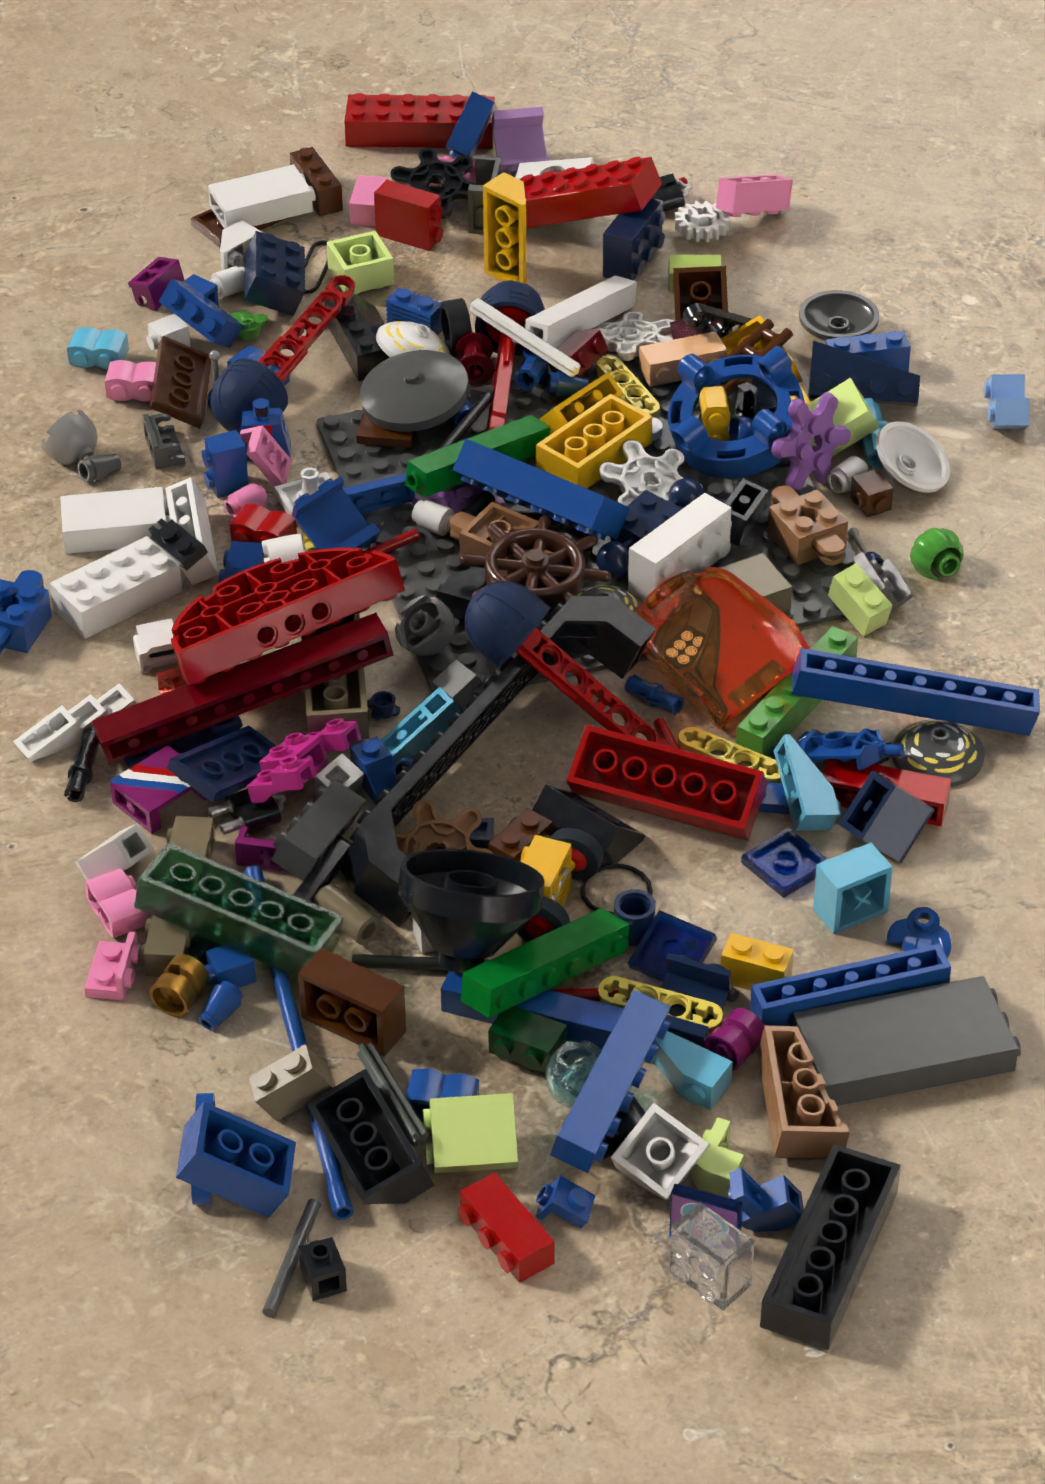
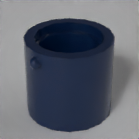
(638, 910)

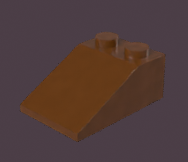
(701, 286)

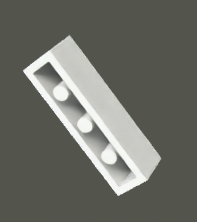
(189, 510)

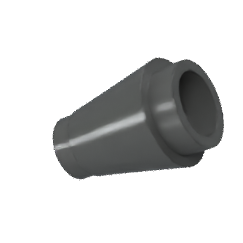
(98, 466)

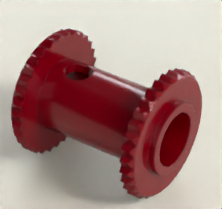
(475, 356)

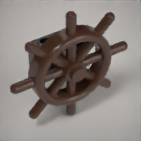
(535, 568)

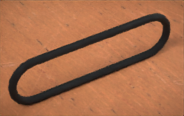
(324, 269)

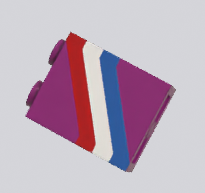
(148, 789)

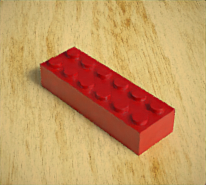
(406, 120)
(590, 191)
(667, 782)

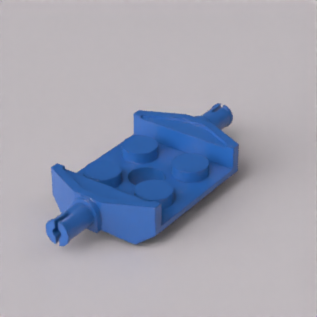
(863, 746)

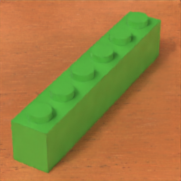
(781, 710)

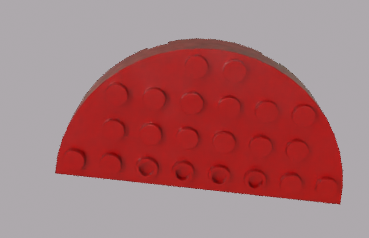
(278, 604)

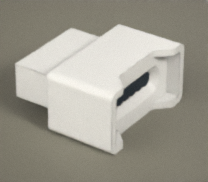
(154, 645)

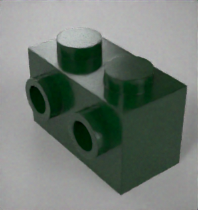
(526, 1038)

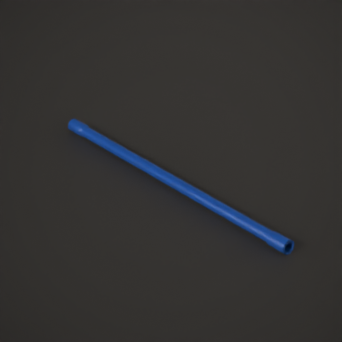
(337, 1189)

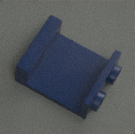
(700, 981)

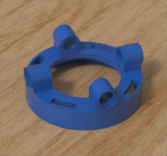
(690, 434)

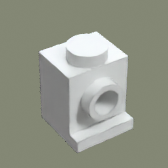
(341, 770)

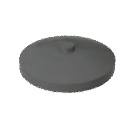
(414, 390)

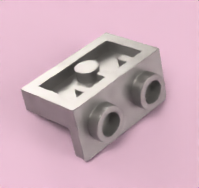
(886, 578)

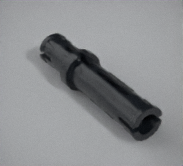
(81, 771)

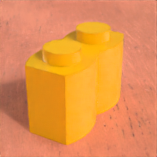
(715, 412)

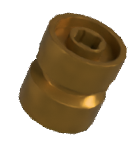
(179, 985)

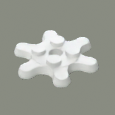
(632, 332)
(641, 468)

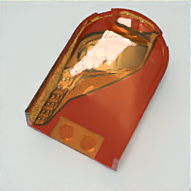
(719, 641)

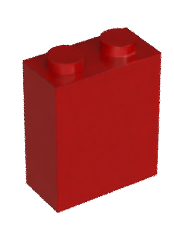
(408, 215)

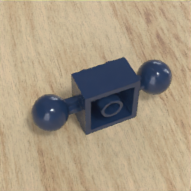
(644, 516)

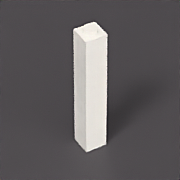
(584, 310)

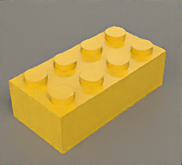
(593, 439)

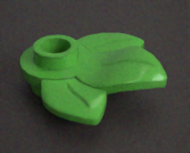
(251, 324)

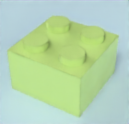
(363, 260)

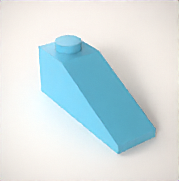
(421, 726)
(806, 789)
(693, 1070)

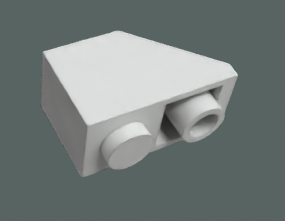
(235, 243)
(117, 852)

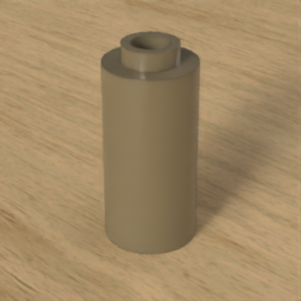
(357, 920)

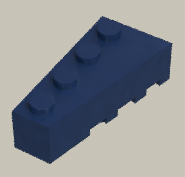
(873, 379)

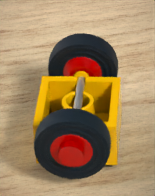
(559, 859)

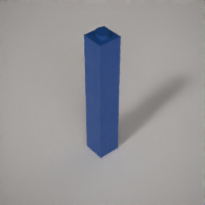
(583, 1017)

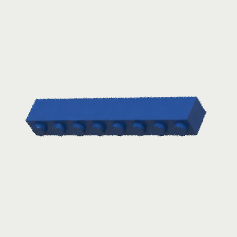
(915, 691)

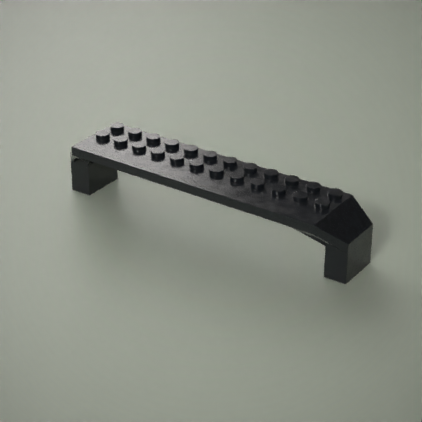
(580, 628)

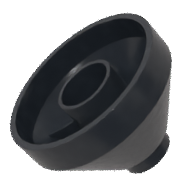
(468, 901)

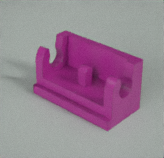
(154, 280)
(255, 851)

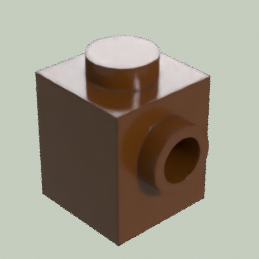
(871, 493)

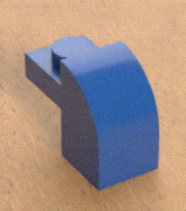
(766, 1206)

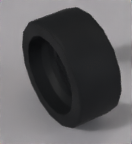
(454, 321)

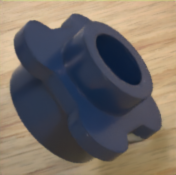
(383, 705)

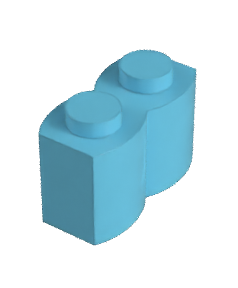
(97, 348)

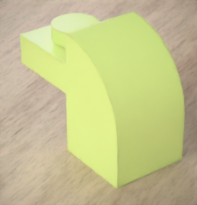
(713, 1167)

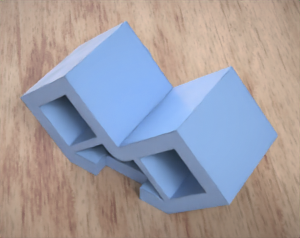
(1007, 401)

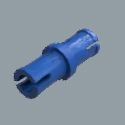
(654, 694)

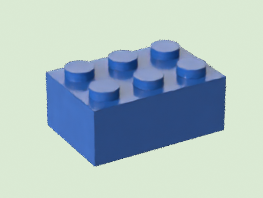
(236, 1159)

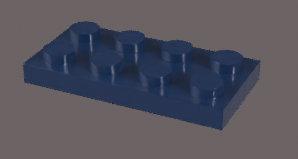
(222, 764)

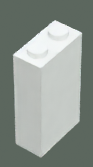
(261, 197)
(110, 518)

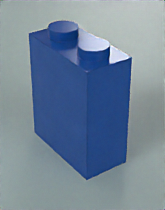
(471, 126)

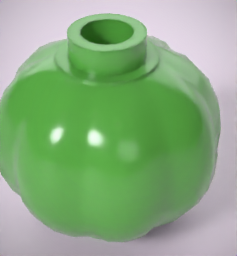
(937, 549)

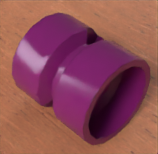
(736, 1037)

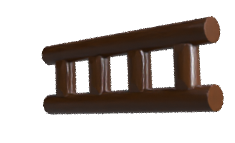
(746, 348)

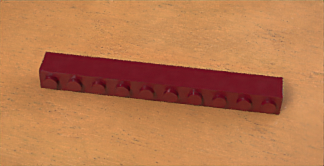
(243, 688)

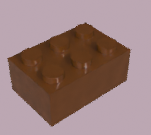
(352, 1001)

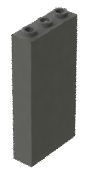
(909, 1040)

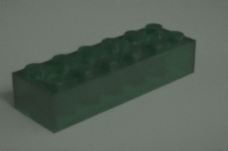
(235, 909)

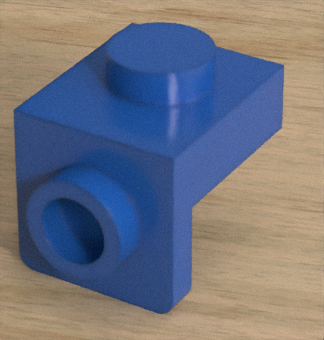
(566, 1201)

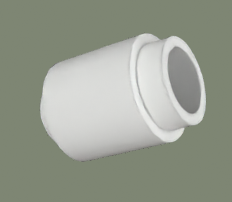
(229, 281)
(841, 475)
(432, 516)

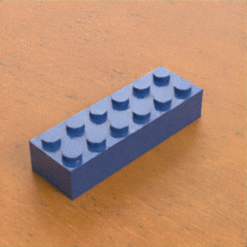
(540, 491)

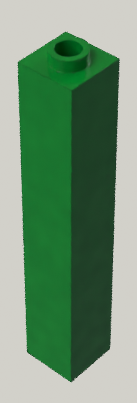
(435, 472)

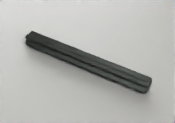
(393, 1094)

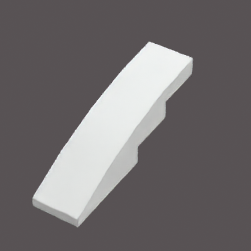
(65, 728)

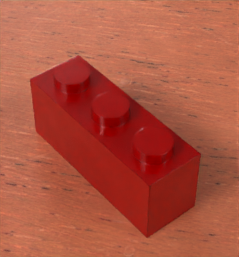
(506, 1227)

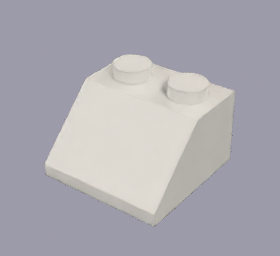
(659, 1152)

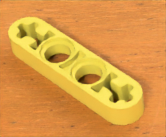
(632, 387)
(703, 743)
(668, 997)

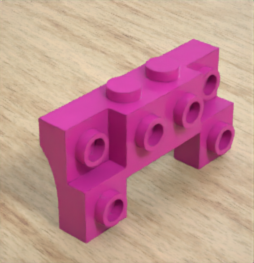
(300, 759)

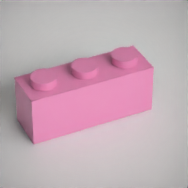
(754, 194)

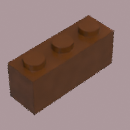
(318, 175)

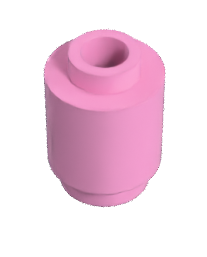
(248, 494)

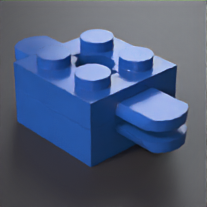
(23, 611)

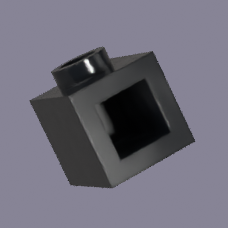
(322, 1268)

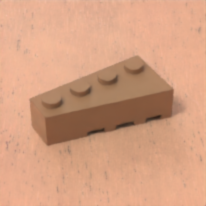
(797, 1105)

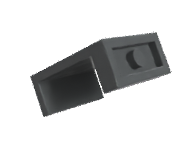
(485, 170)

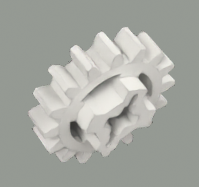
(701, 221)

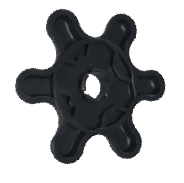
(437, 172)

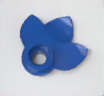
(916, 935)

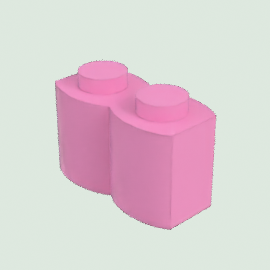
(130, 380)
(113, 902)

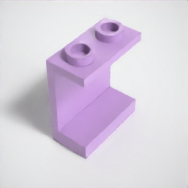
(519, 137)

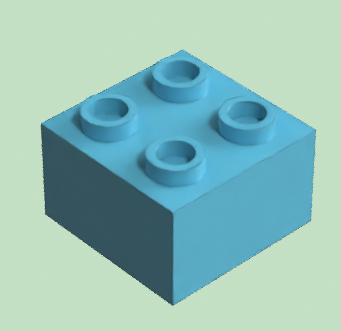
(852, 888)

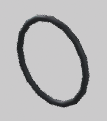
(611, 866)

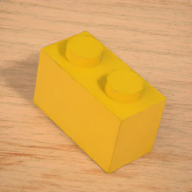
(755, 961)

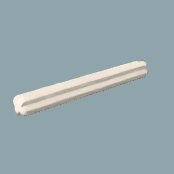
(524, 337)

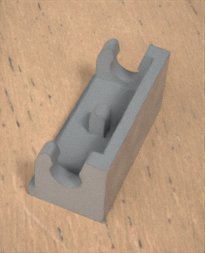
(457, 683)

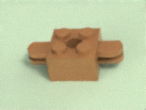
(807, 526)
(473, 532)

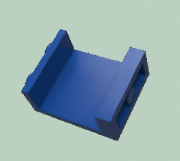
(332, 518)

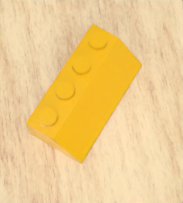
(505, 228)

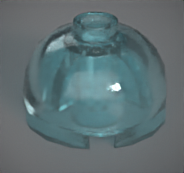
(570, 1069)

